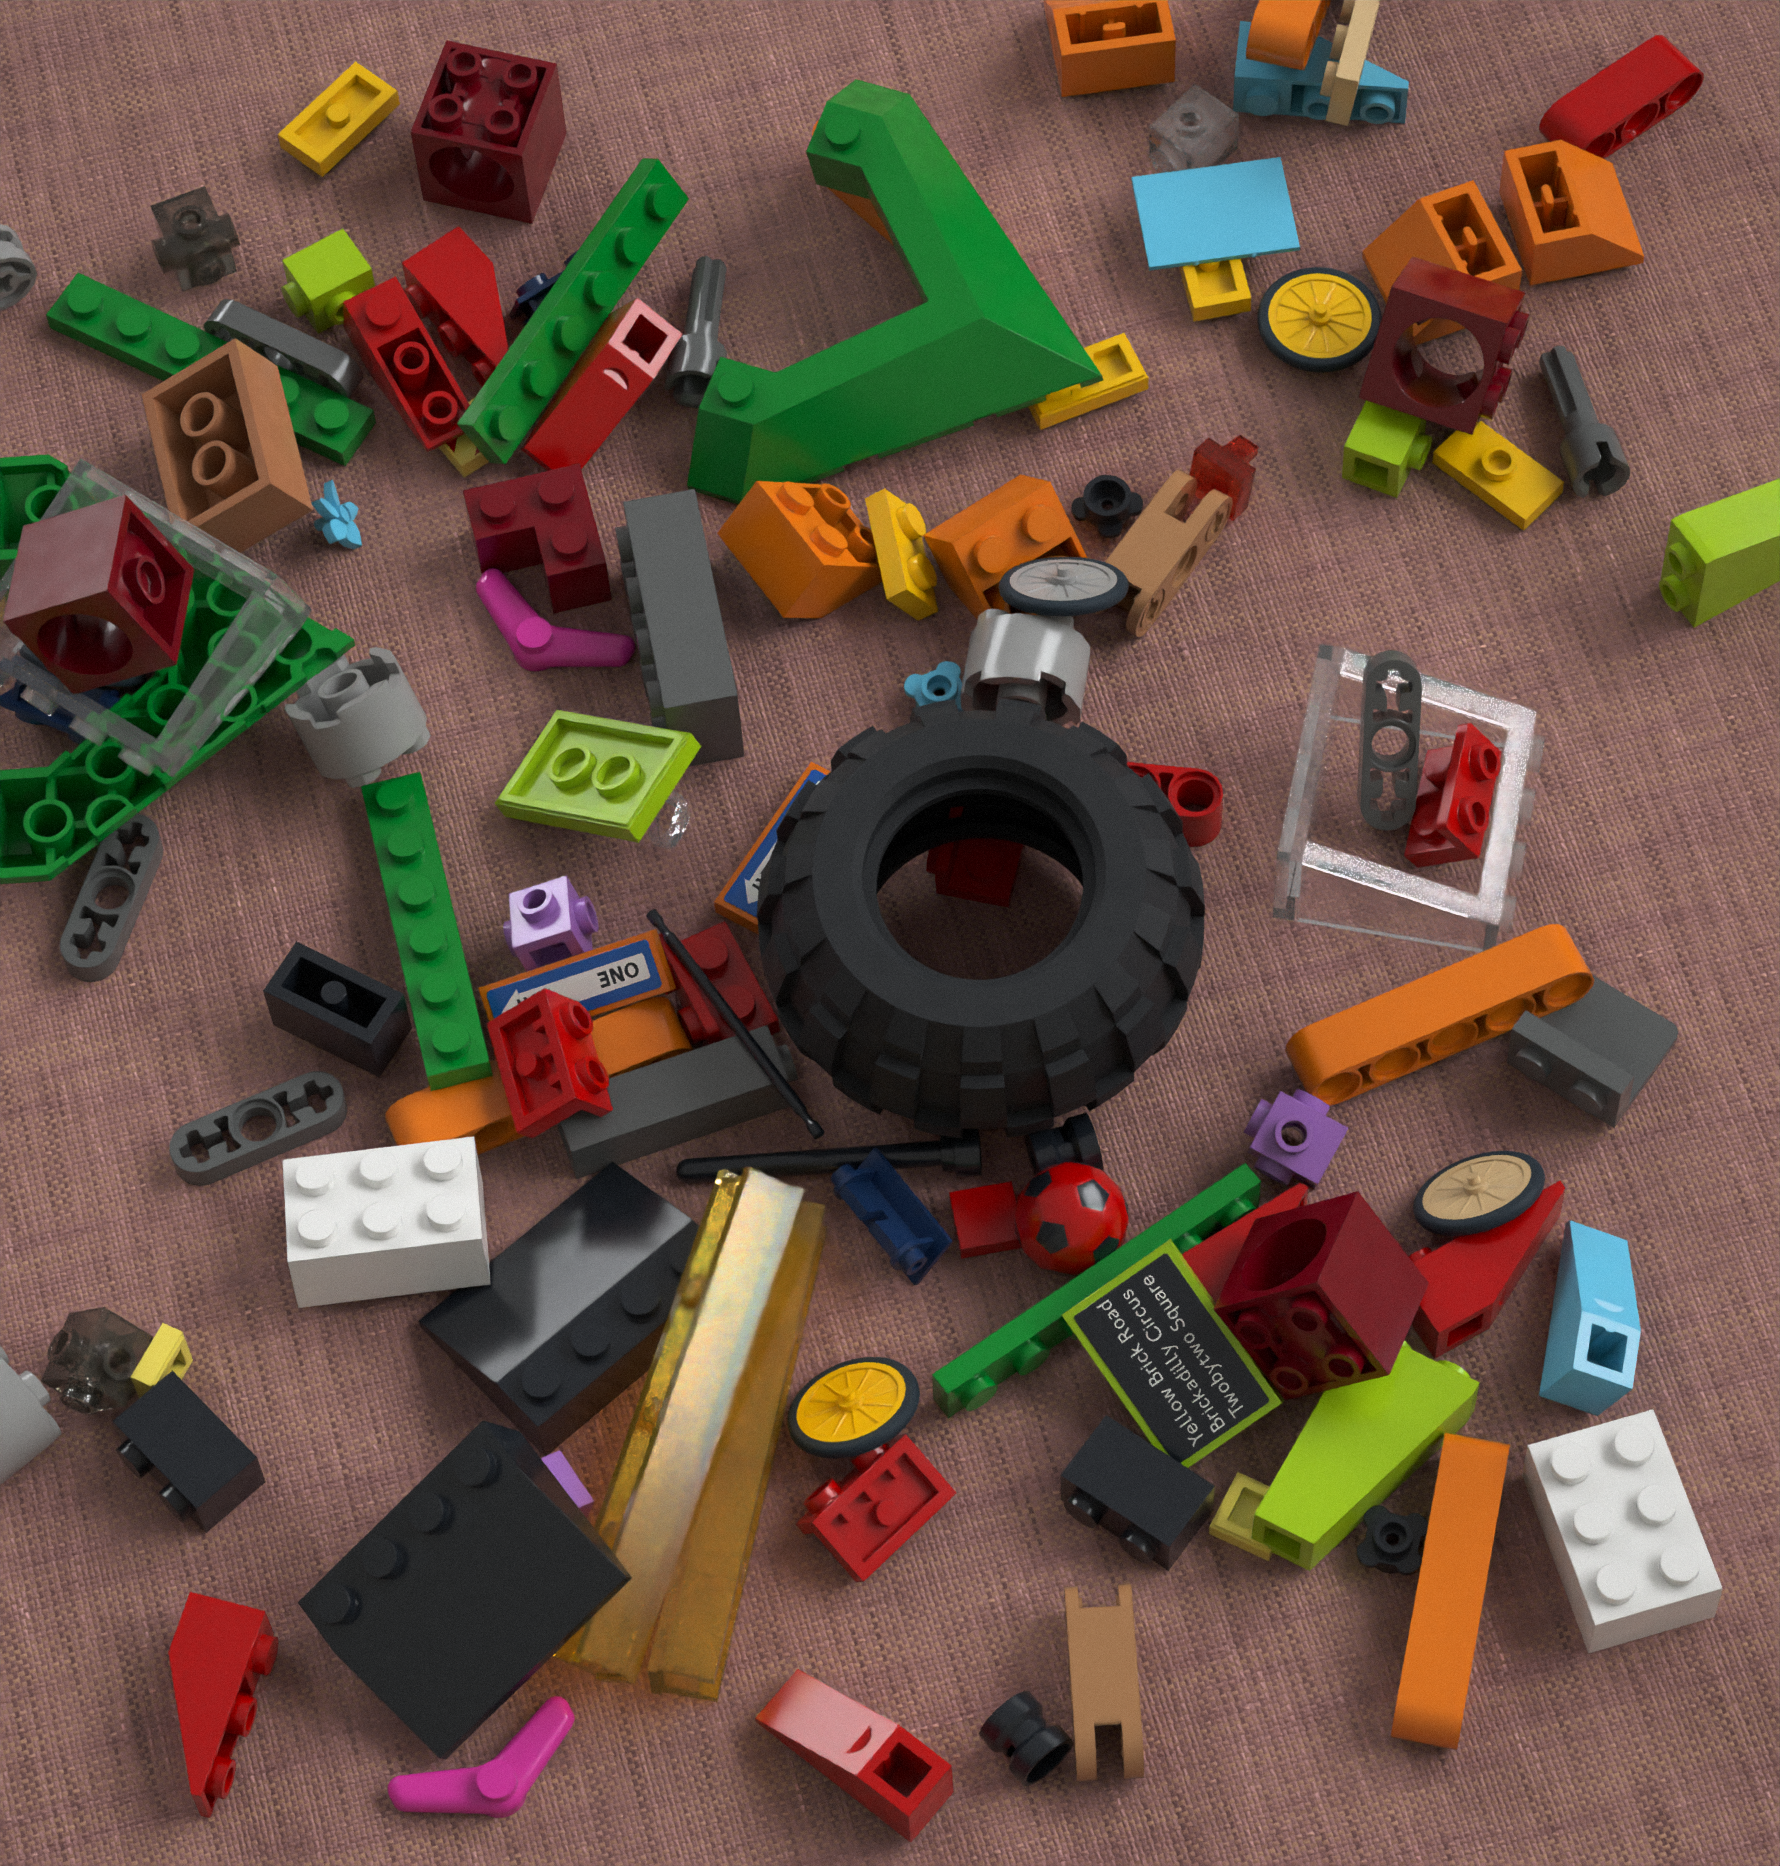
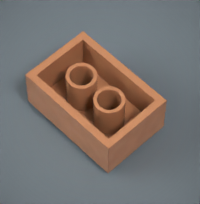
(228, 447)

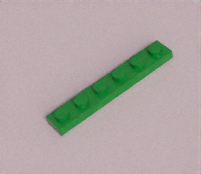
(573, 311)
(167, 345)
(426, 932)
(1027, 1339)

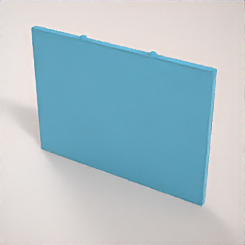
(1215, 213)

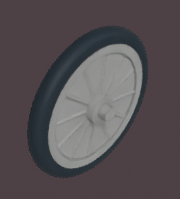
(1063, 586)

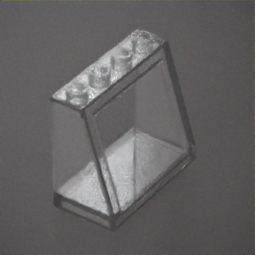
(244, 653)
(1370, 898)

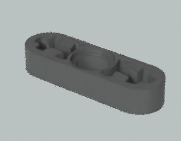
(285, 346)
(1374, 697)
(115, 923)
(267, 1103)

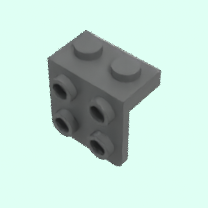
(1594, 1050)

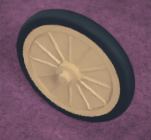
(1479, 1193)

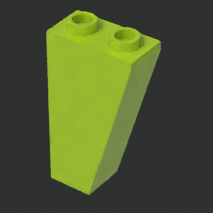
(1722, 553)
(1359, 1451)

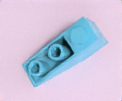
(1293, 92)
(1591, 1323)

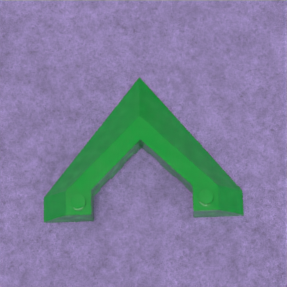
(970, 351)
(85, 795)

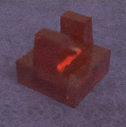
(1225, 470)

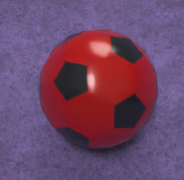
(1070, 1218)

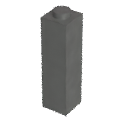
(677, 1103)

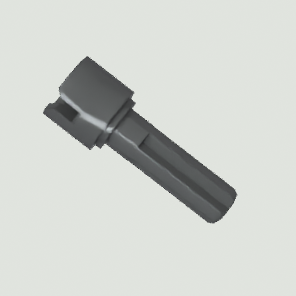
(698, 350)
(1589, 447)

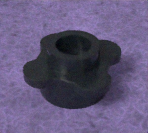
(1103, 491)
(1387, 1558)

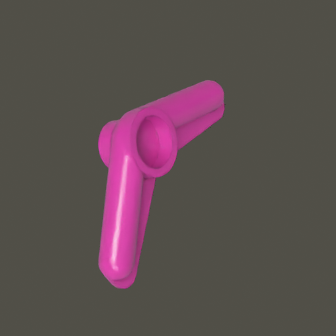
(542, 645)
(498, 1785)

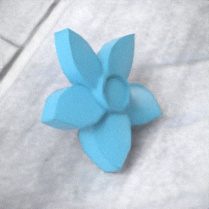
(337, 519)

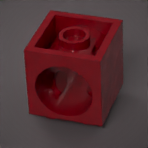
(489, 131)
(1408, 383)
(99, 595)
(1321, 1296)

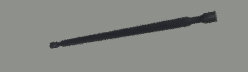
(735, 1024)

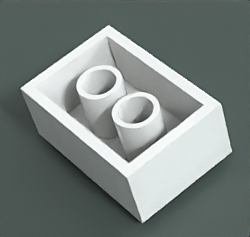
(385, 1222)
(1621, 1531)

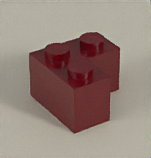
(546, 523)

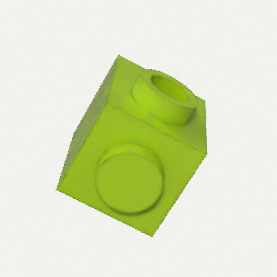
(324, 278)
(1384, 448)

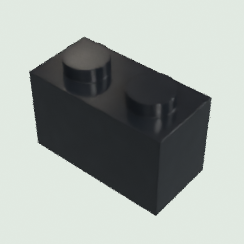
(337, 1009)
(188, 1452)
(1136, 1494)

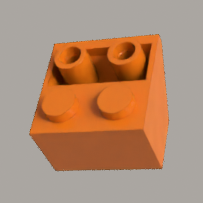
(1111, 44)
(1566, 212)
(1448, 230)
(997, 533)
(802, 547)

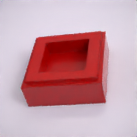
(984, 1219)

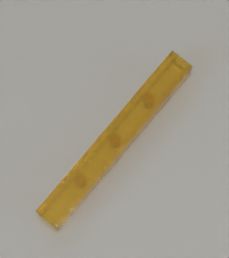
(684, 1411)
(719, 1544)

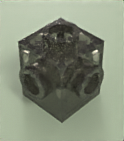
(194, 239)
(95, 1360)

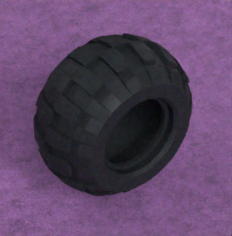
(1008, 1045)

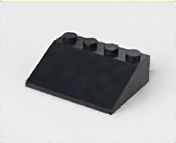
(570, 1307)
(465, 1587)

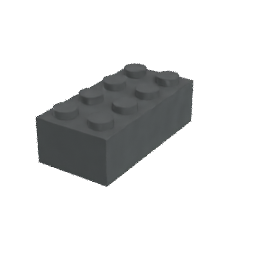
(679, 623)

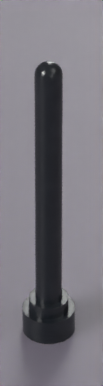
(950, 1153)

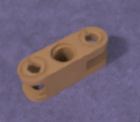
(1164, 551)
(1103, 1680)

